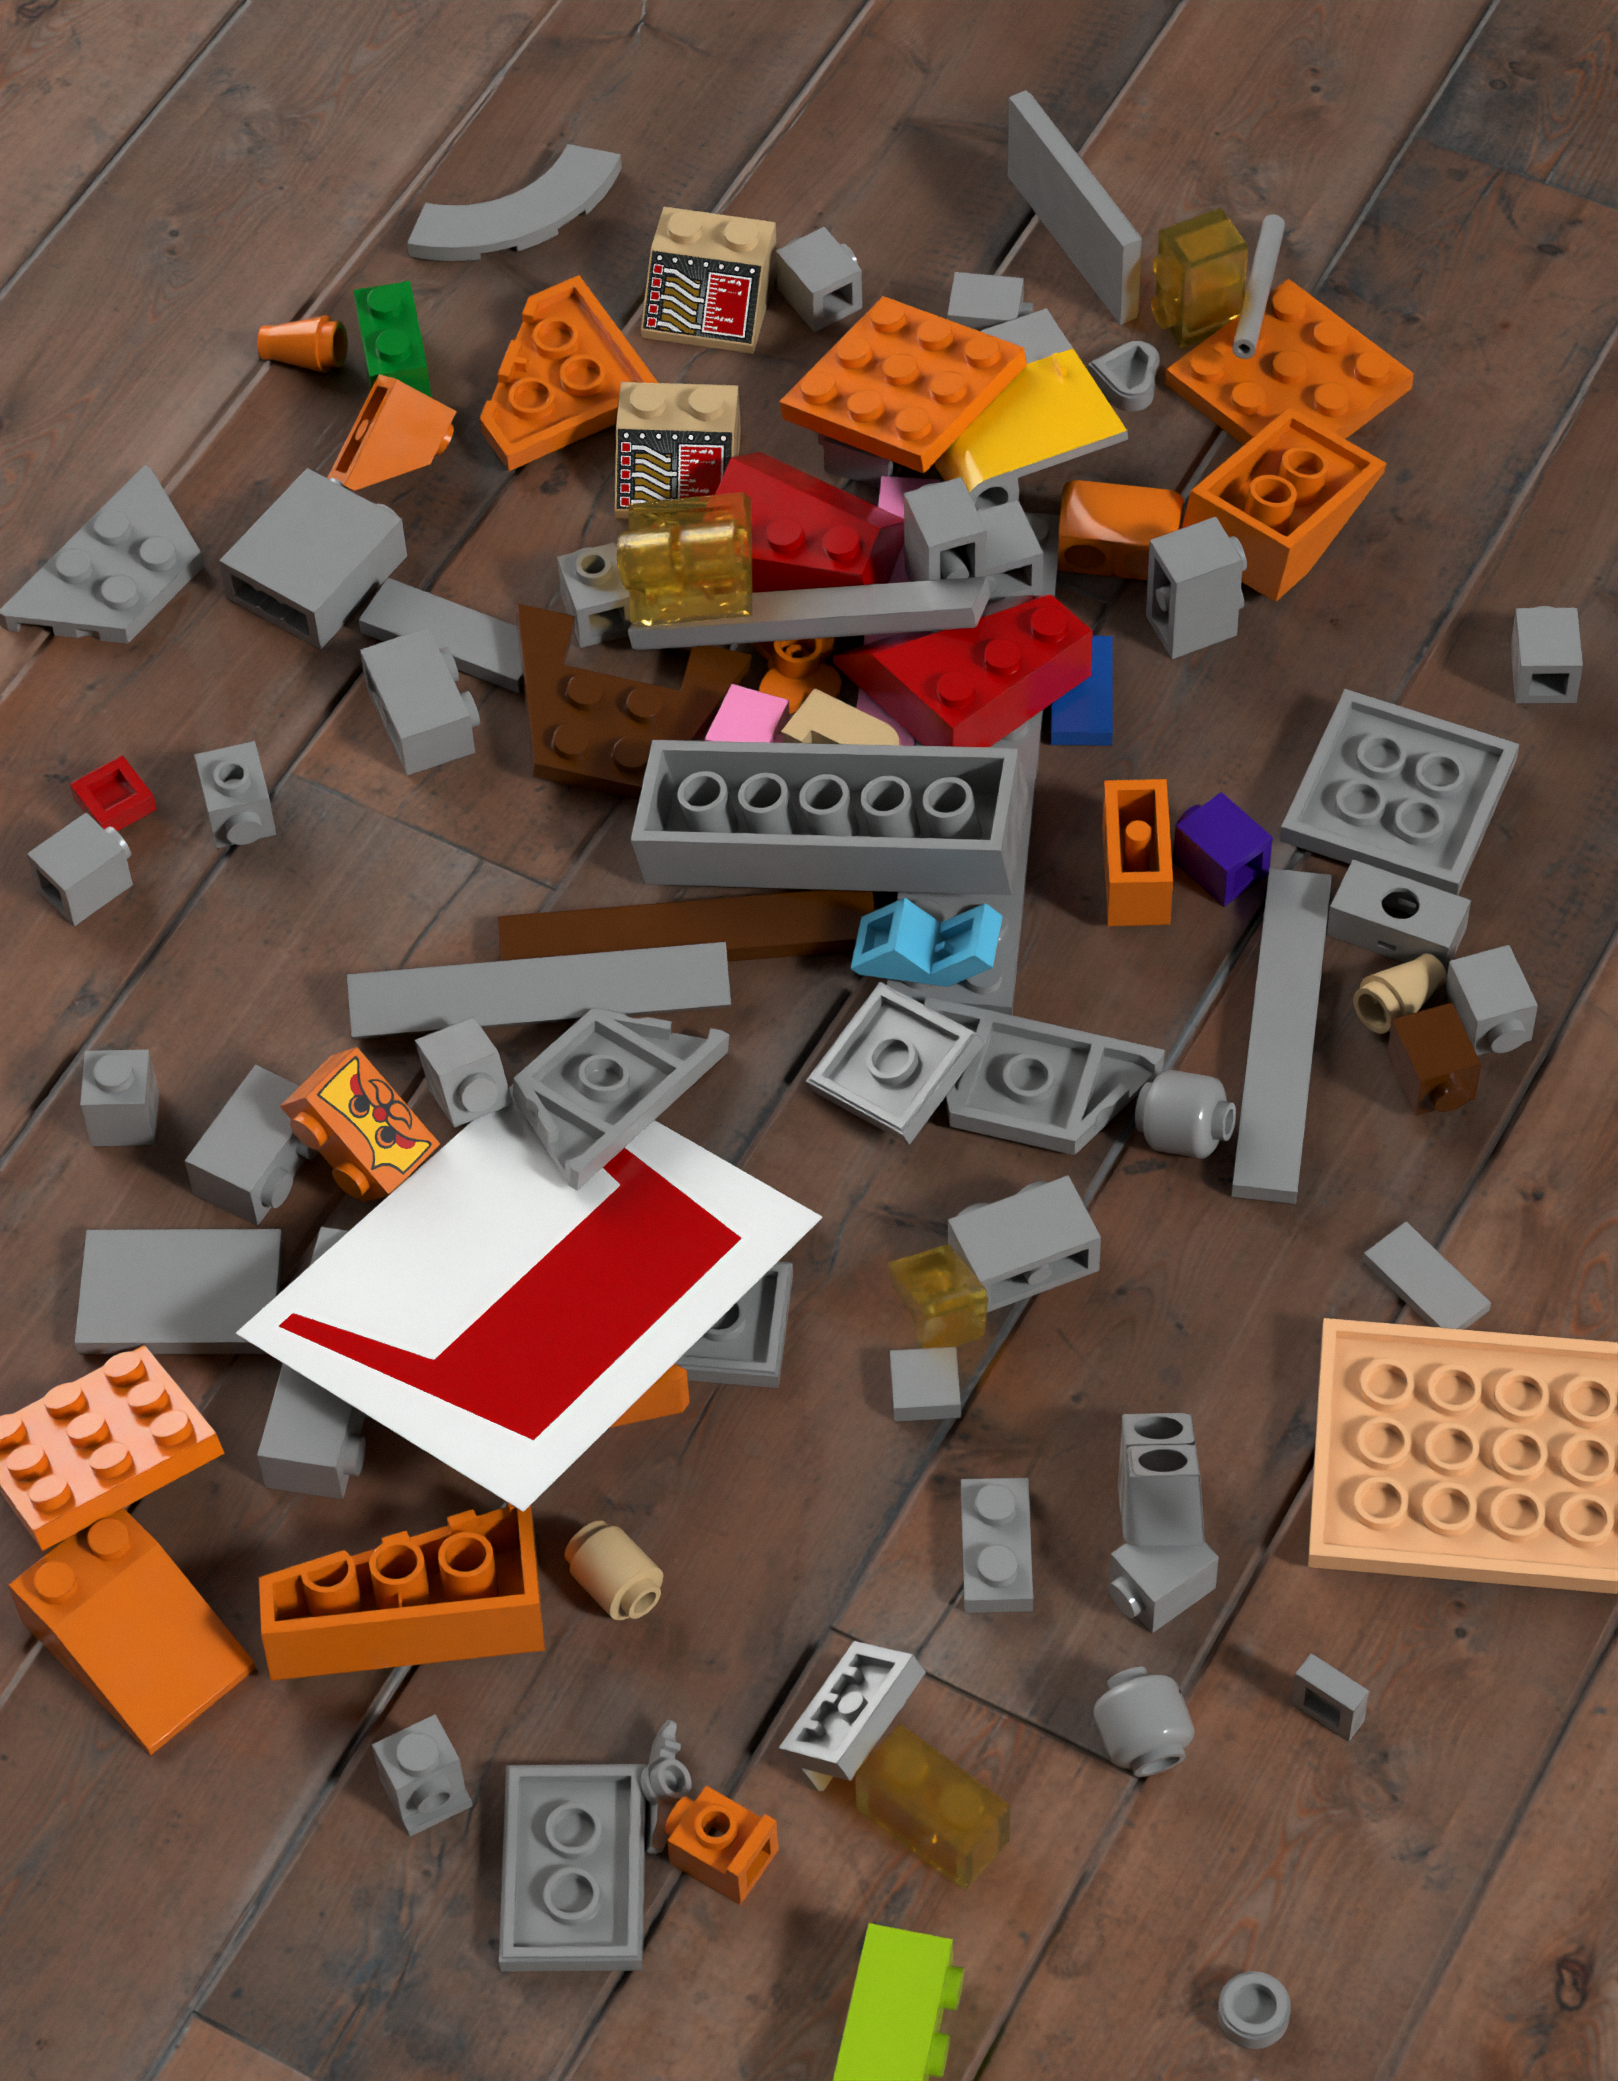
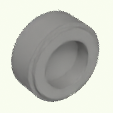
(1254, 2010)

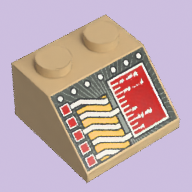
(709, 279)
(673, 441)

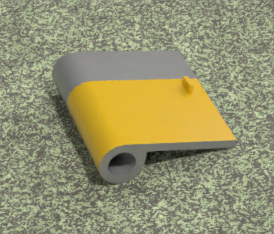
(1037, 421)

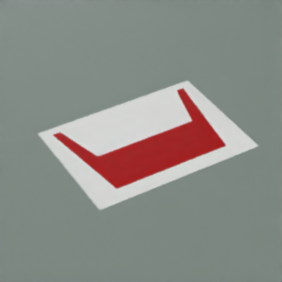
(522, 1314)

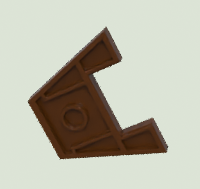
(600, 726)

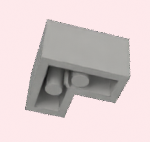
(955, 540)

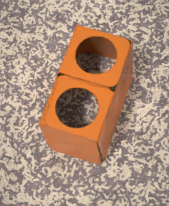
(1111, 525)

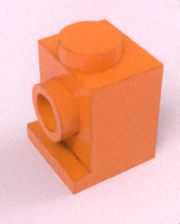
(726, 1862)

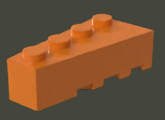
(409, 1600)

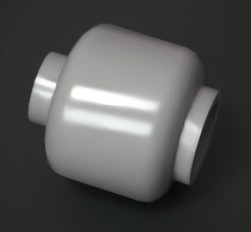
(1184, 1114)
(1143, 1722)

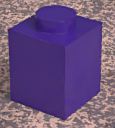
(1222, 848)

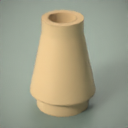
(1398, 991)

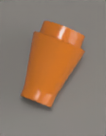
(306, 343)

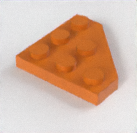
(559, 376)

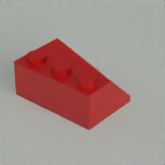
(810, 530)
(976, 681)

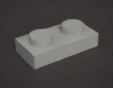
(996, 1545)

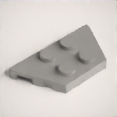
(112, 569)
(1043, 1079)
(607, 1085)

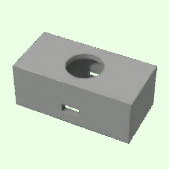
(1358, 916)

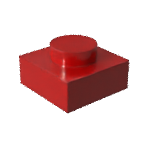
(113, 795)

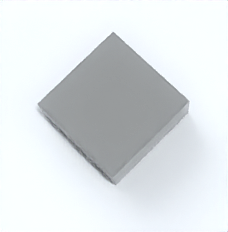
(925, 1384)
(1330, 1697)

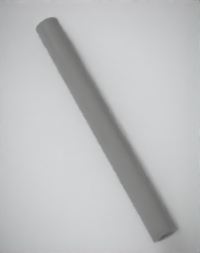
(1258, 287)

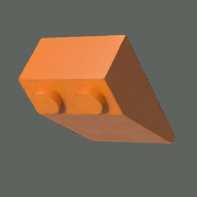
(1285, 498)
(130, 1628)

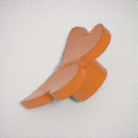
(798, 669)

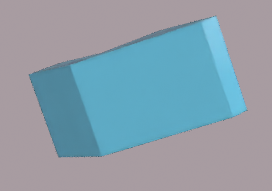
(915, 947)

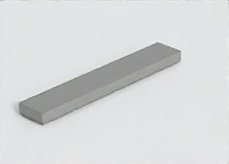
(832, 613)
(539, 990)
(1282, 1037)

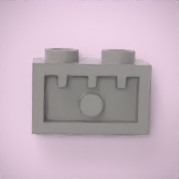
(850, 1713)

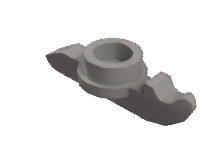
(663, 1785)

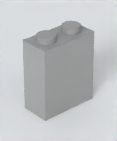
(314, 558)

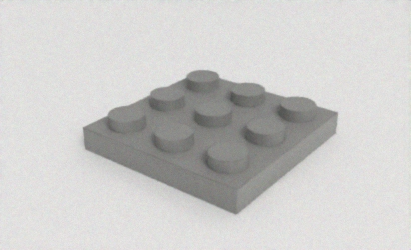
(1399, 791)

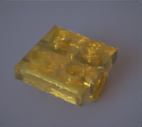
(688, 559)

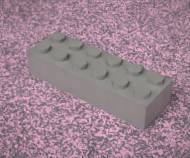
(831, 816)

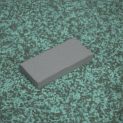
(1426, 1280)

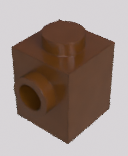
(1434, 1059)

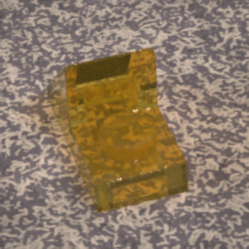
(942, 1295)

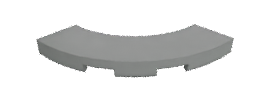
(520, 219)

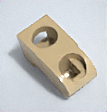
(831, 721)

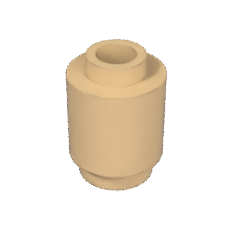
(614, 1570)

